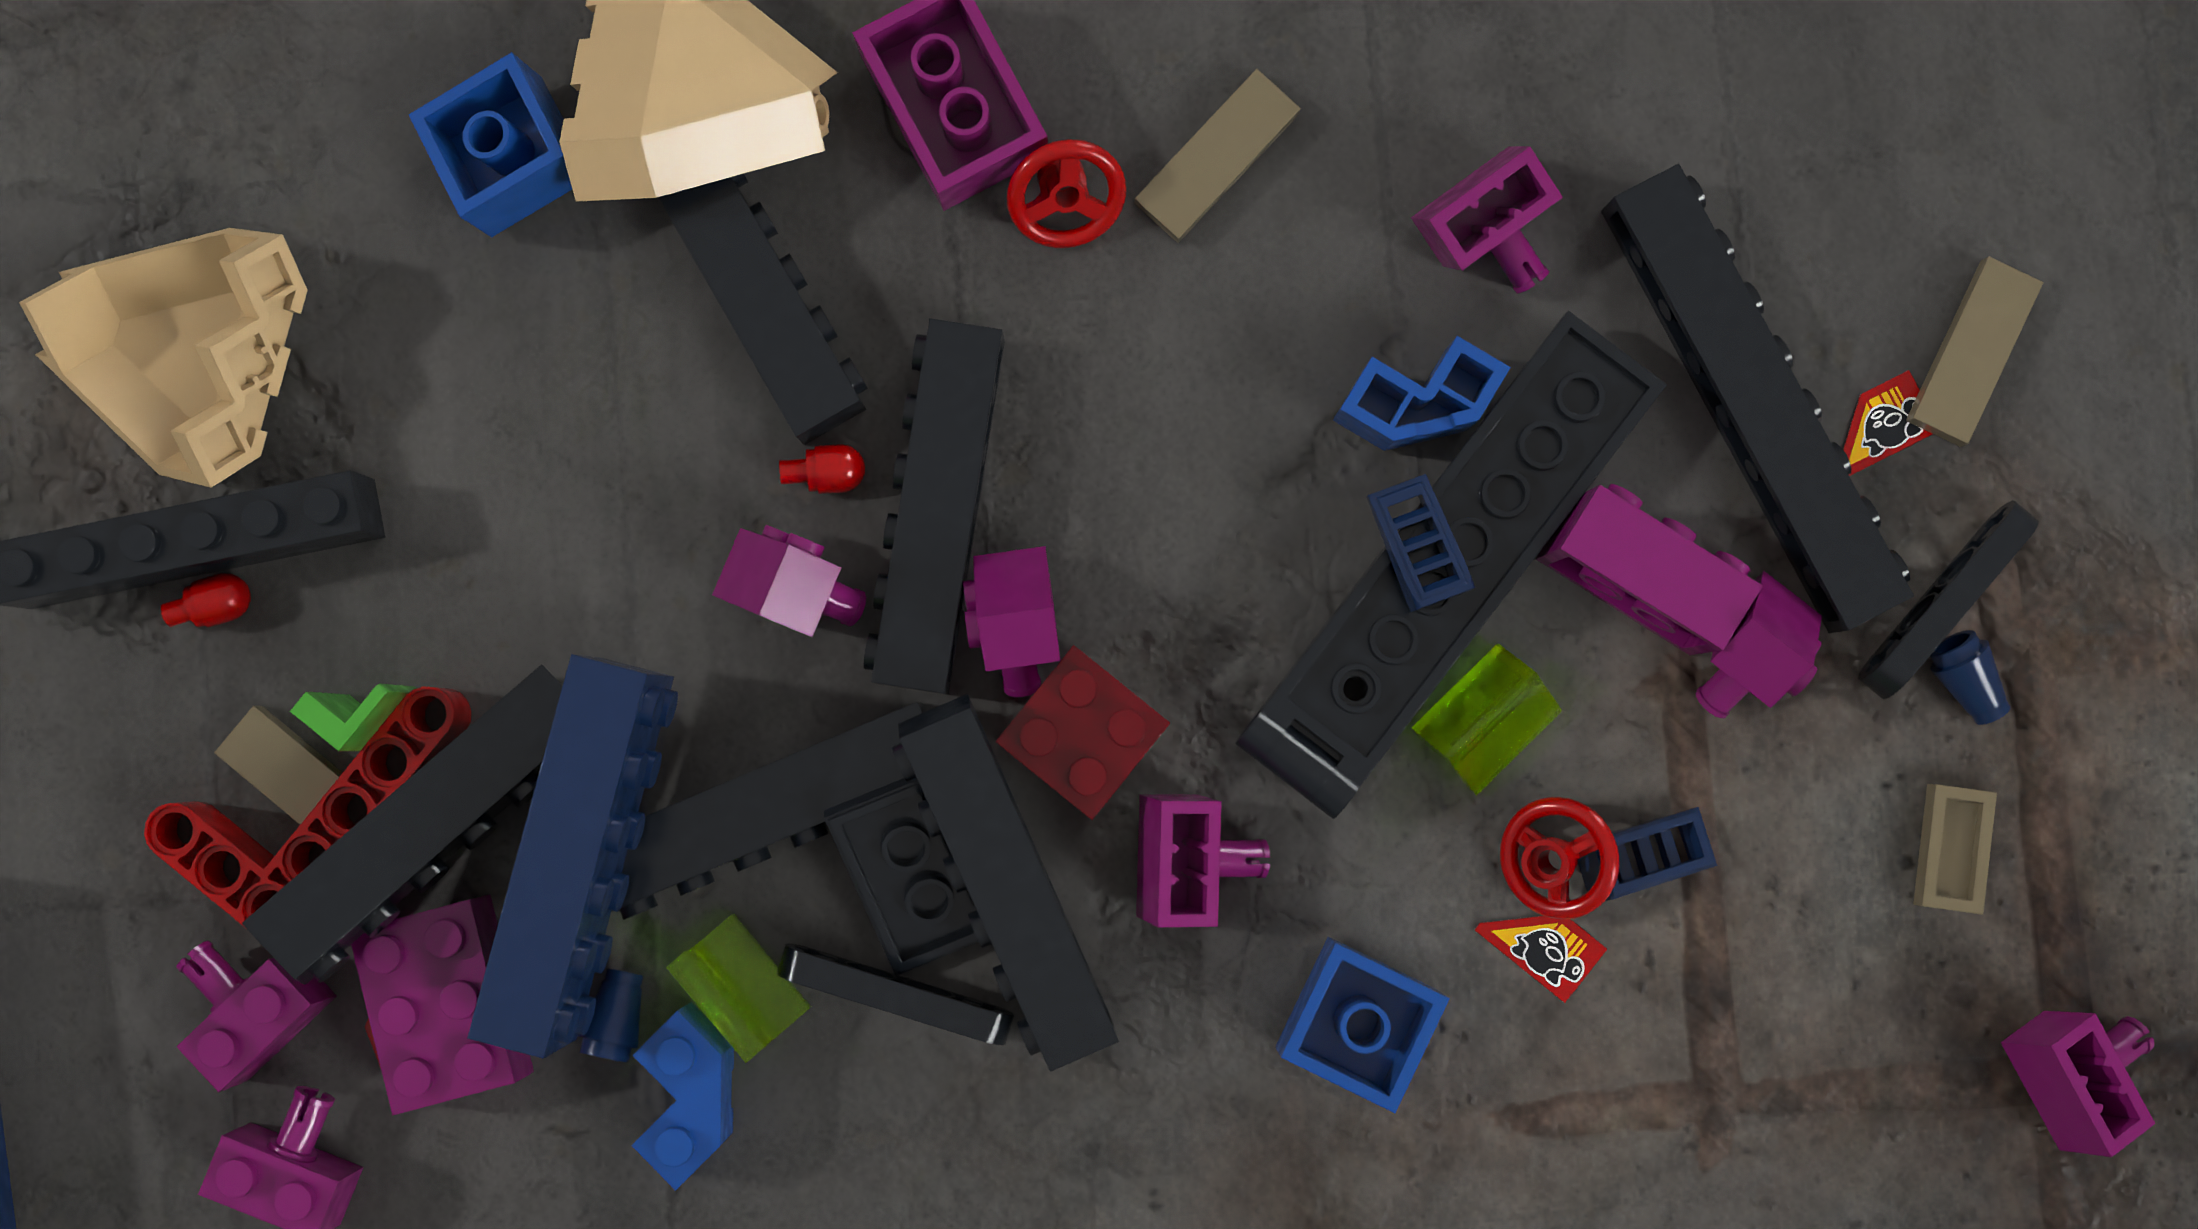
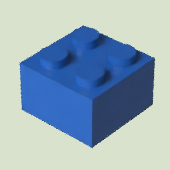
(496, 144)
(1361, 1024)

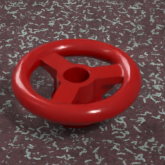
(1059, 167)
(1536, 861)

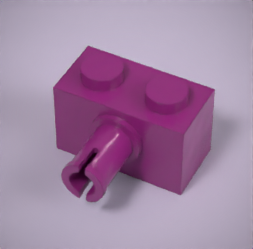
(1488, 215)
(786, 581)
(1013, 616)
(1767, 653)
(1184, 859)
(248, 1015)
(2081, 1079)
(282, 1173)

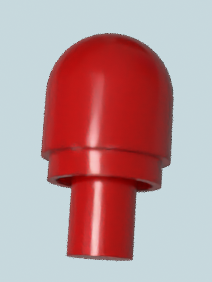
(825, 469)
(209, 602)

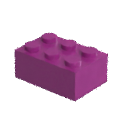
(951, 95)
(1651, 570)
(420, 1002)

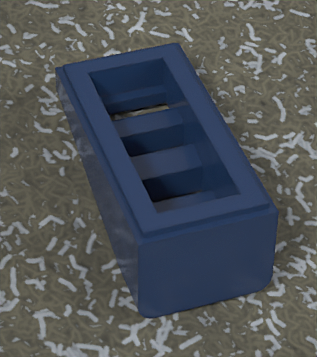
(1406, 572)
(1694, 839)

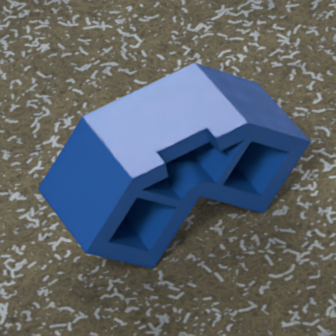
(1399, 412)
(696, 1069)

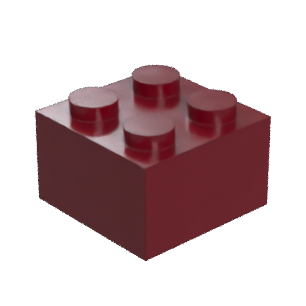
(1082, 732)

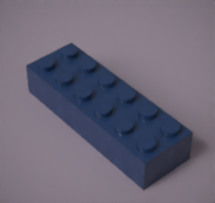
(573, 856)

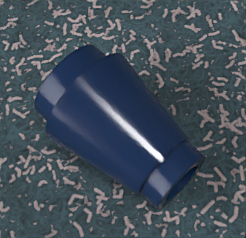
(1971, 676)
(615, 1018)

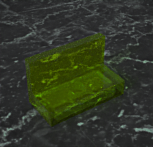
(1488, 717)
(738, 988)

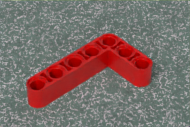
(262, 872)

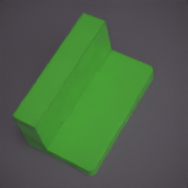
(343, 719)

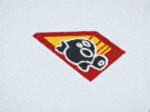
(1881, 424)
(1546, 948)

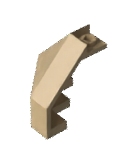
(687, 97)
(177, 346)

